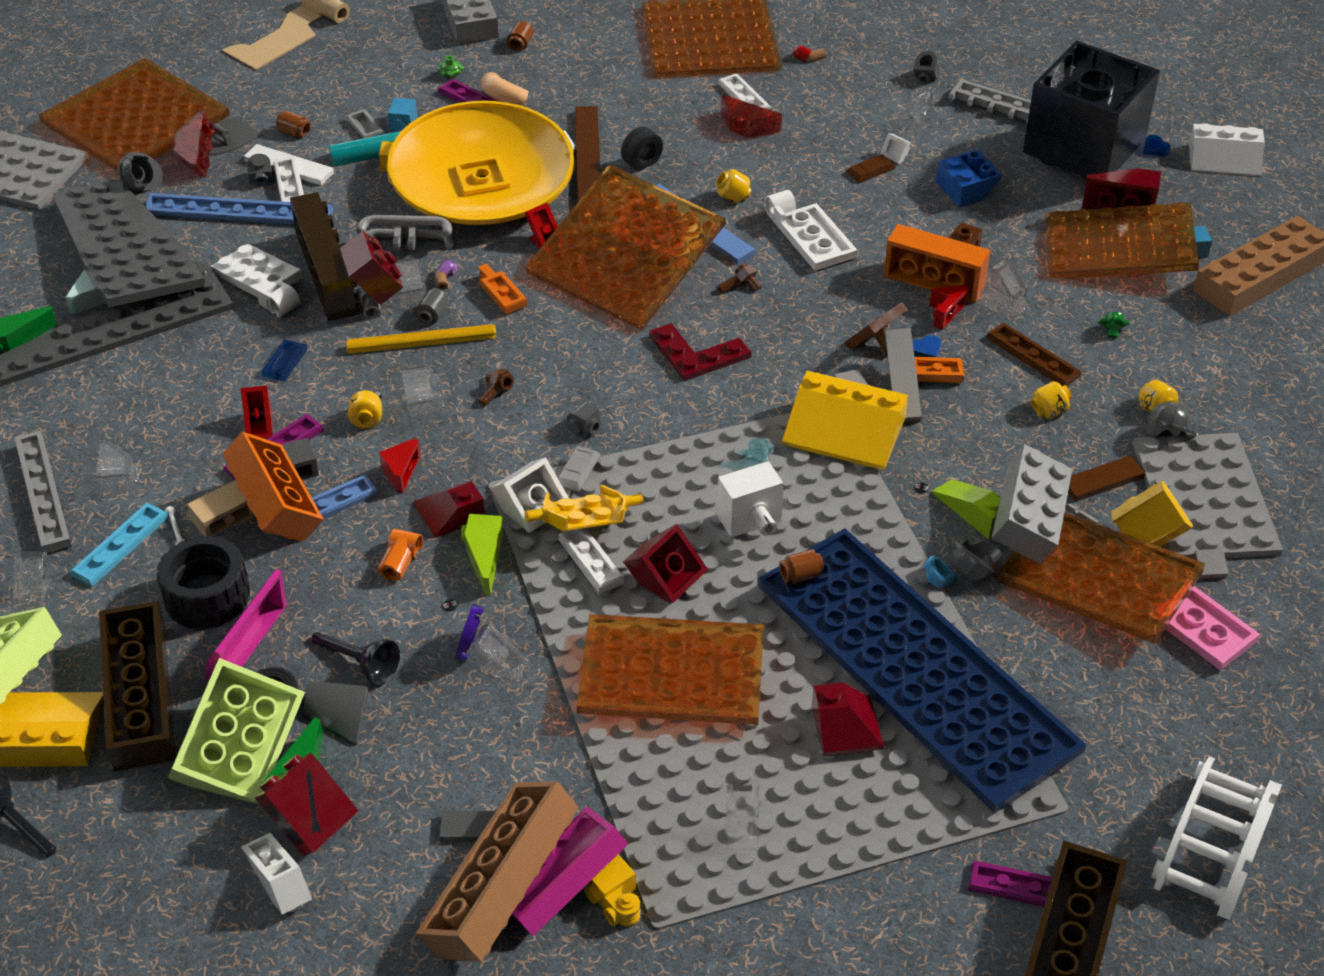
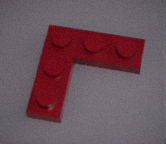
(694, 364)

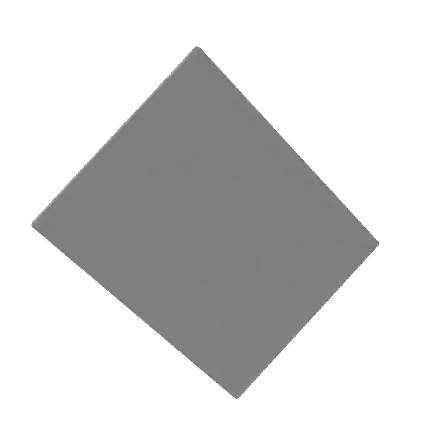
(672, 776)

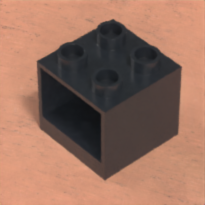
(1090, 110)

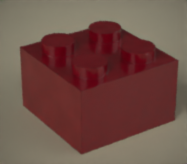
(372, 267)

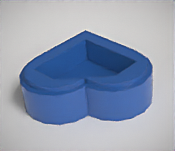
(927, 347)

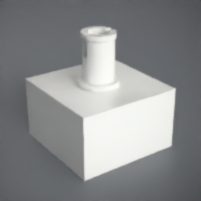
(750, 500)

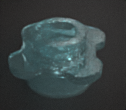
(758, 450)

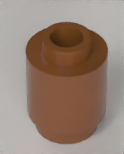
(520, 35)
(292, 124)
(801, 566)

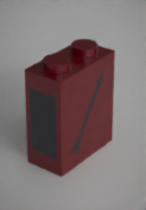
(305, 803)

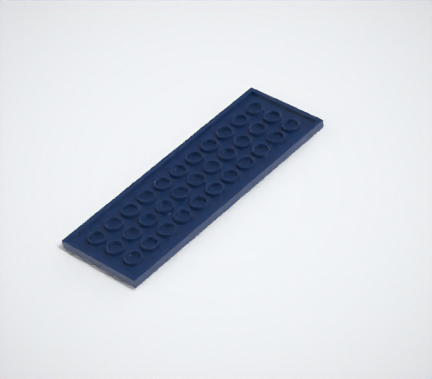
(926, 672)

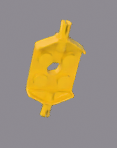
(585, 512)

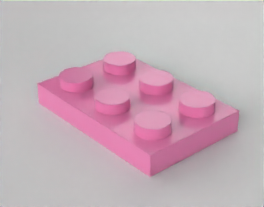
(1211, 629)

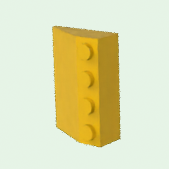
(845, 420)
(48, 728)

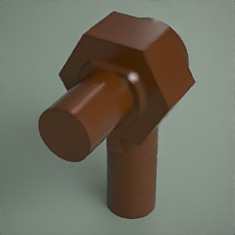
(744, 275)
(500, 381)

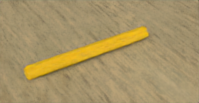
(421, 338)

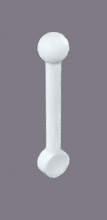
(171, 513)

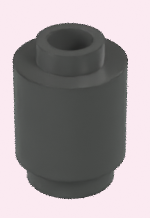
(432, 306)

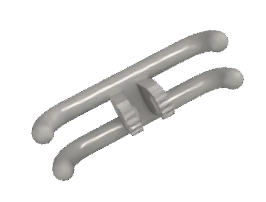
(407, 229)

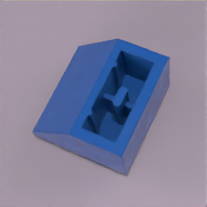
(967, 177)

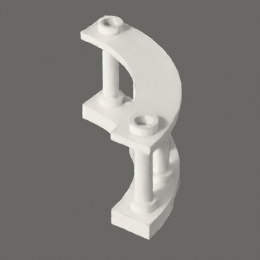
(1249, 832)

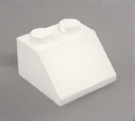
(527, 491)

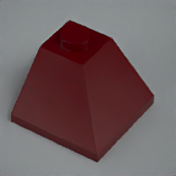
(450, 508)
(666, 564)
(844, 720)

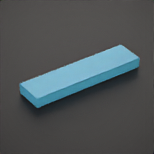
(119, 544)

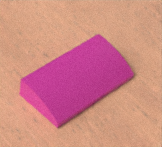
(251, 625)
(577, 858)

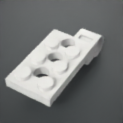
(783, 212)
(261, 276)

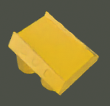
(1152, 516)

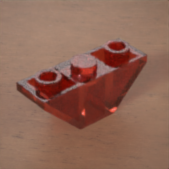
(749, 118)
(194, 143)

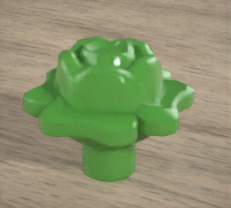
(450, 68)

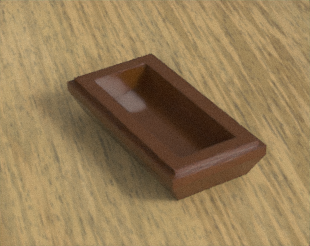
(870, 168)

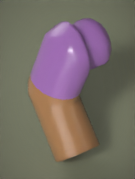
(445, 268)

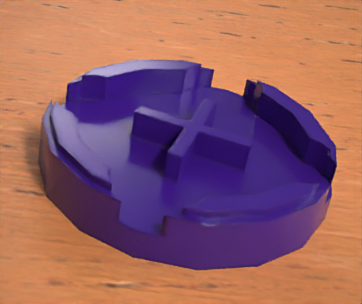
(468, 633)

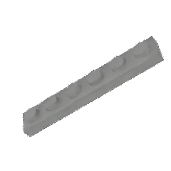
(42, 492)

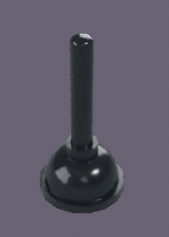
(376, 659)
(18, 821)

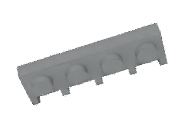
(991, 99)

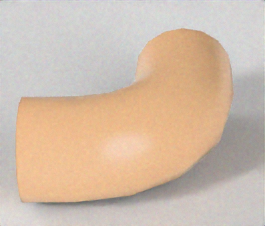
(503, 90)

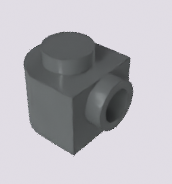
(926, 66)
(259, 169)
(584, 419)

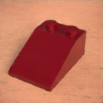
(1121, 189)

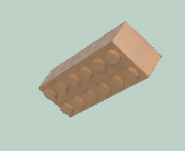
(1261, 266)
(497, 871)

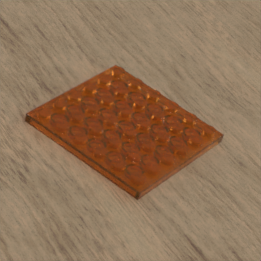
(709, 37)
(131, 113)
(625, 246)

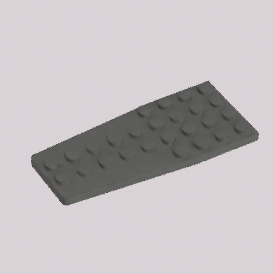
(124, 244)

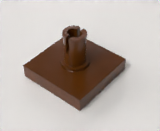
(877, 328)

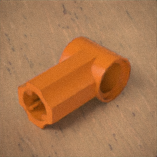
(401, 549)

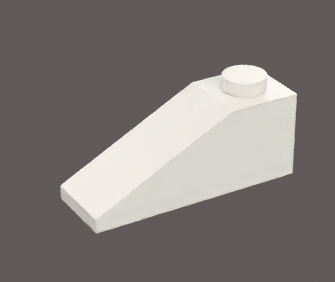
(277, 873)

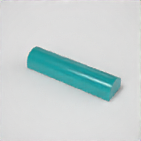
(359, 149)

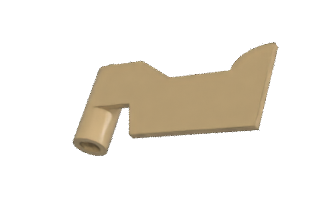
(290, 35)

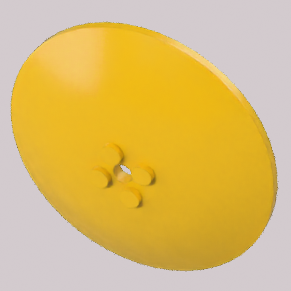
(445, 151)

